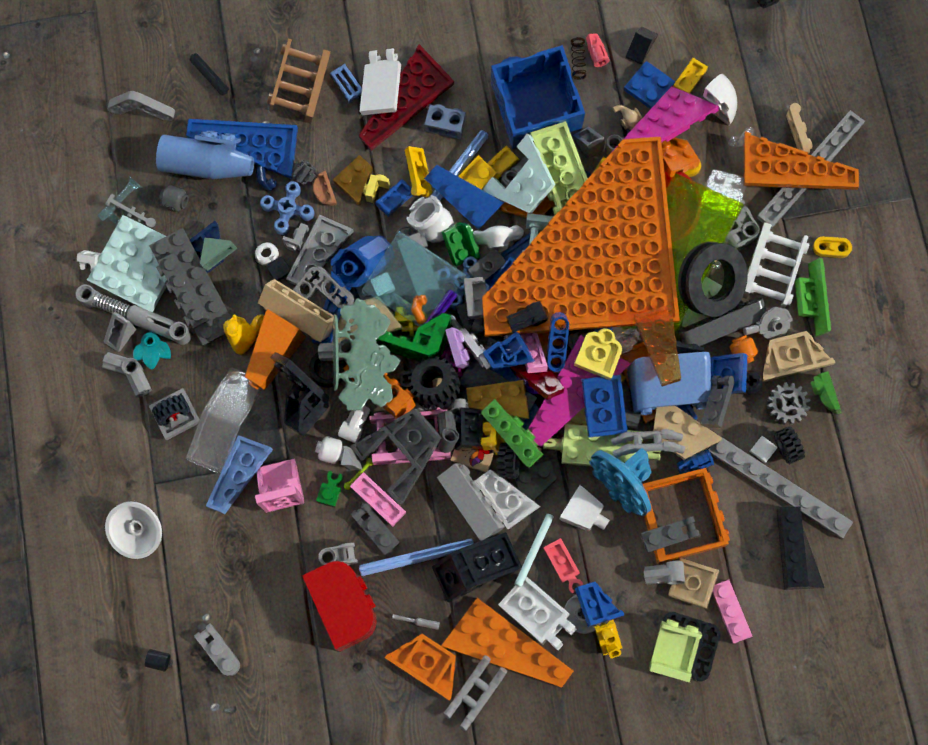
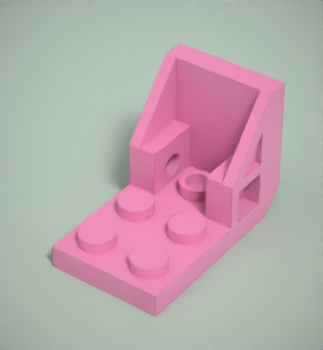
(279, 486)

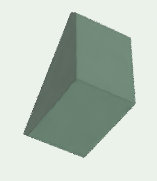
(215, 251)

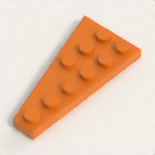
(785, 166)
(490, 634)

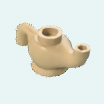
(630, 117)

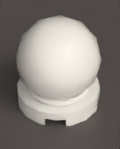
(430, 218)

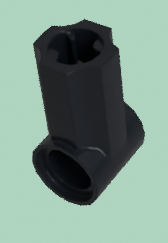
(532, 315)
(158, 660)

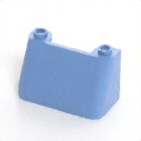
(692, 389)

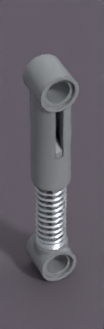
(135, 314)

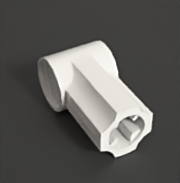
(352, 427)

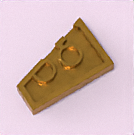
(508, 394)

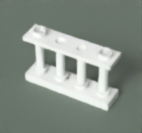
(761, 253)

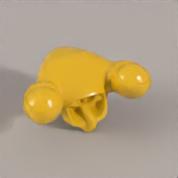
(242, 334)

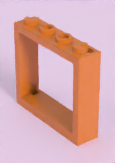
(711, 499)

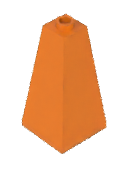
(274, 336)

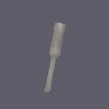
(419, 621)

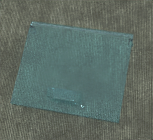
(411, 271)

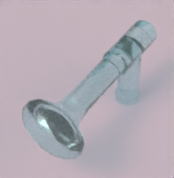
(108, 210)

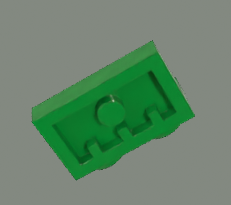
(460, 243)

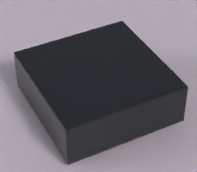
(278, 269)

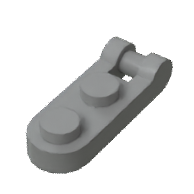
(218, 651)

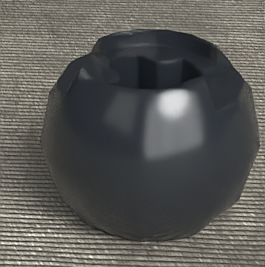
(756, 378)

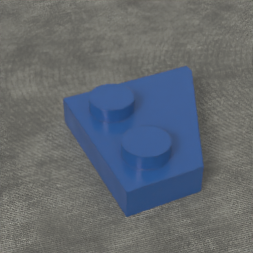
(596, 605)

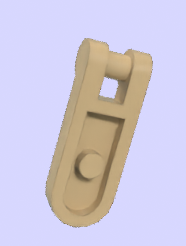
(798, 128)

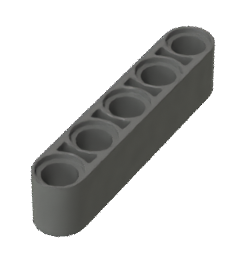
(716, 327)

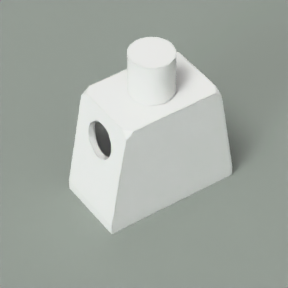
(584, 511)

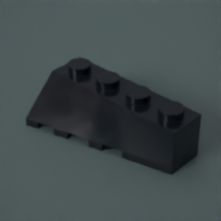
(796, 555)

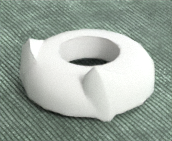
(266, 260)

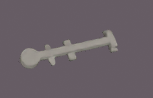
(150, 222)

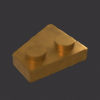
(354, 178)

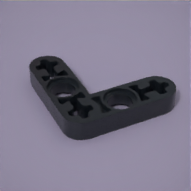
(703, 627)

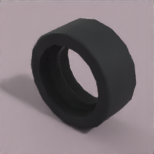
(320, 381)

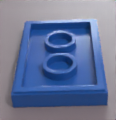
(604, 406)

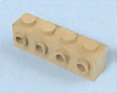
(297, 310)

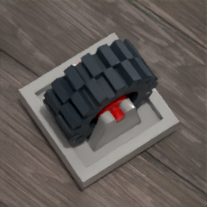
(174, 414)

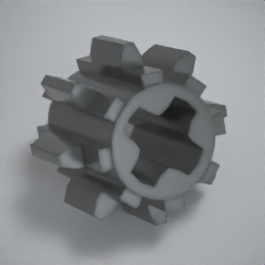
(303, 172)

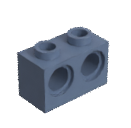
(444, 126)

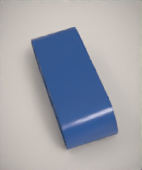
(560, 350)

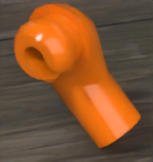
(416, 308)

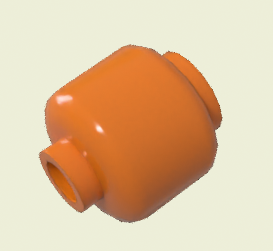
(744, 345)

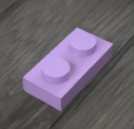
(456, 341)

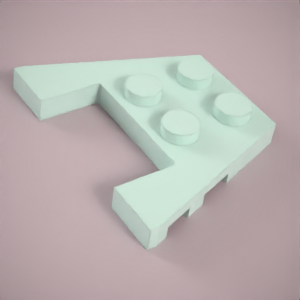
(530, 183)

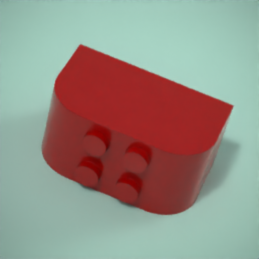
(342, 603)

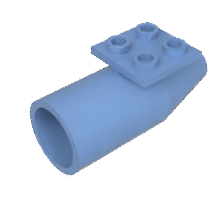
(203, 157)

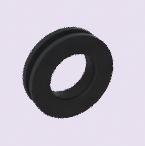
(734, 279)

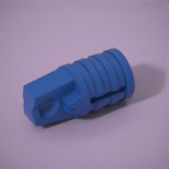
(697, 461)

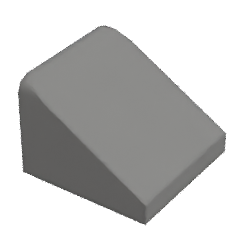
(350, 459)

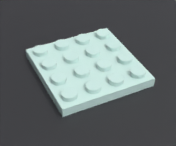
(129, 265)

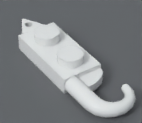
(471, 342)

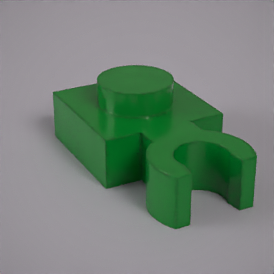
(330, 492)

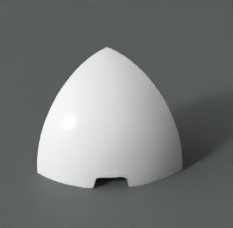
(722, 93)

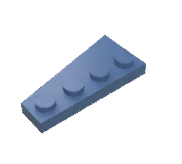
(238, 470)

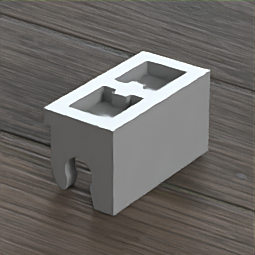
(474, 291)

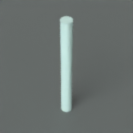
(534, 549)

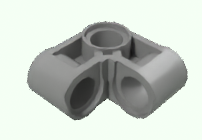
(744, 222)

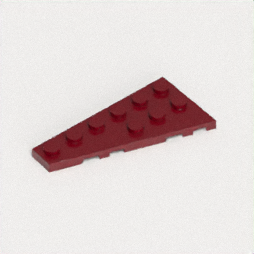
(419, 86)

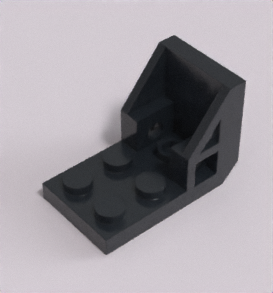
(305, 410)
(475, 566)

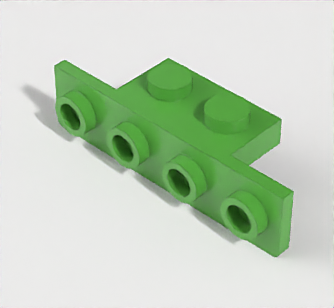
(812, 297)
(513, 433)

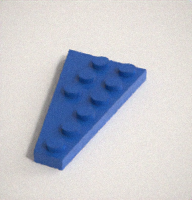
(269, 144)

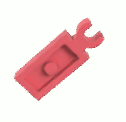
(563, 563)

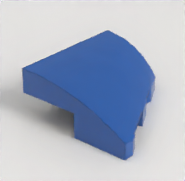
(509, 352)

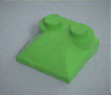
(825, 389)

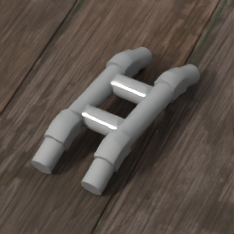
(656, 446)
(475, 705)

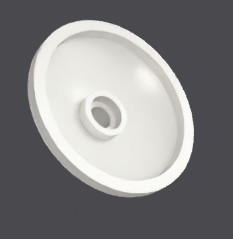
(126, 535)

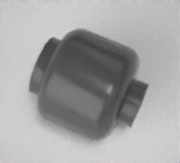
(174, 198)

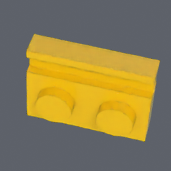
(478, 173)

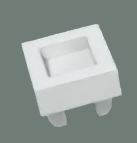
(88, 257)

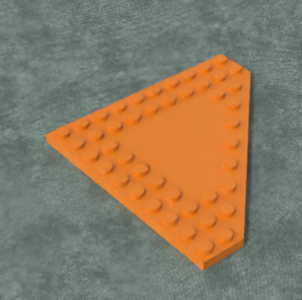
(600, 253)

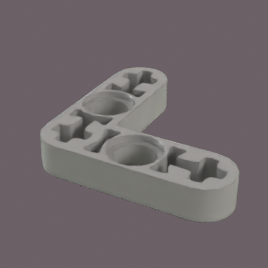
(133, 100)
(320, 284)

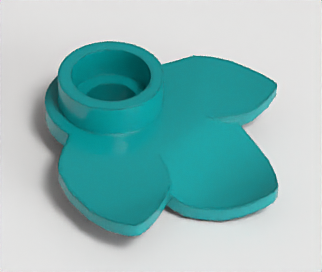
(151, 352)

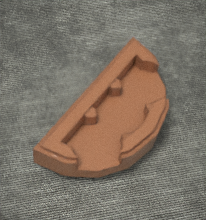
(323, 190)

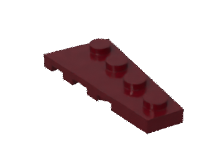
(543, 382)

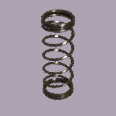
(578, 71)

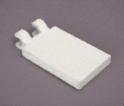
(380, 84)
(537, 613)

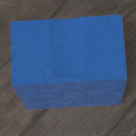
(536, 94)

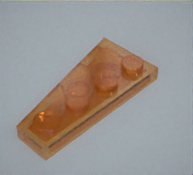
(660, 342)

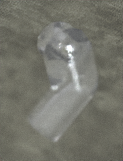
(738, 142)

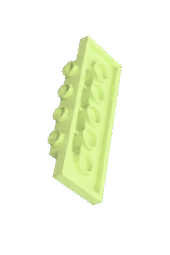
(562, 161)

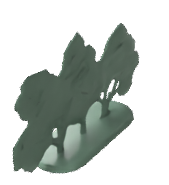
(366, 359)

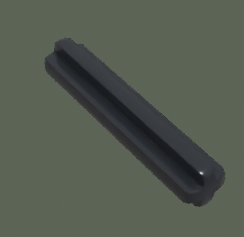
(209, 74)

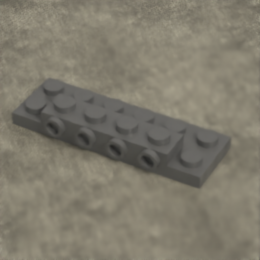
(191, 286)

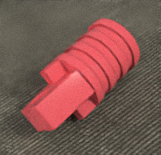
(597, 50)

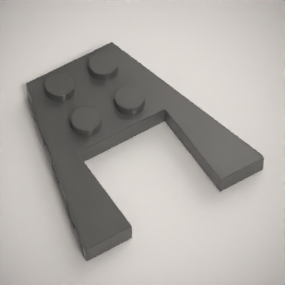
(415, 440)

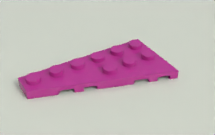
(672, 115)
(560, 409)

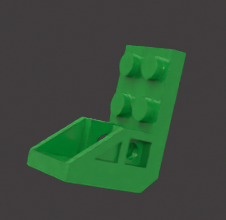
(435, 340)

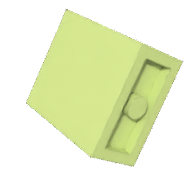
(675, 650)

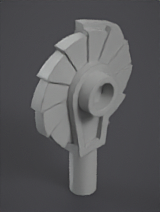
(772, 324)

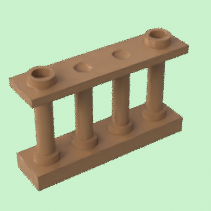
(311, 93)

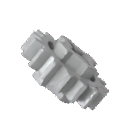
(795, 408)

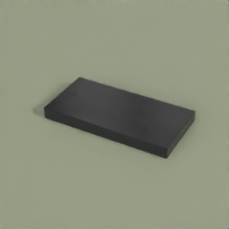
(479, 376)

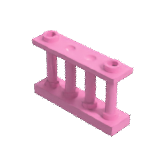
(382, 456)

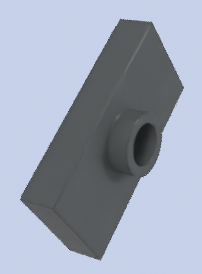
(487, 265)

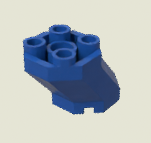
(357, 262)

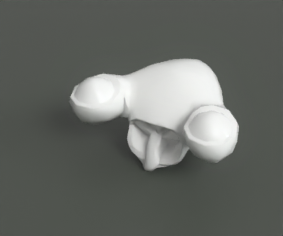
(498, 236)

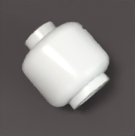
(330, 450)

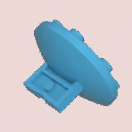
(624, 479)

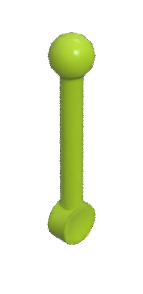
(368, 463)

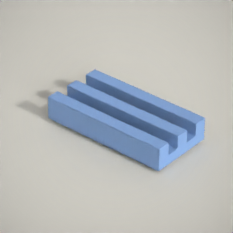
(354, 94)

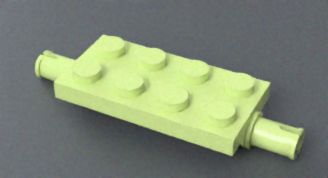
(578, 448)

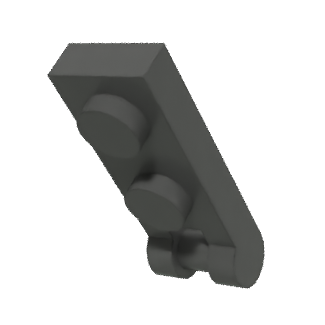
(718, 401)
(375, 529)
(669, 535)

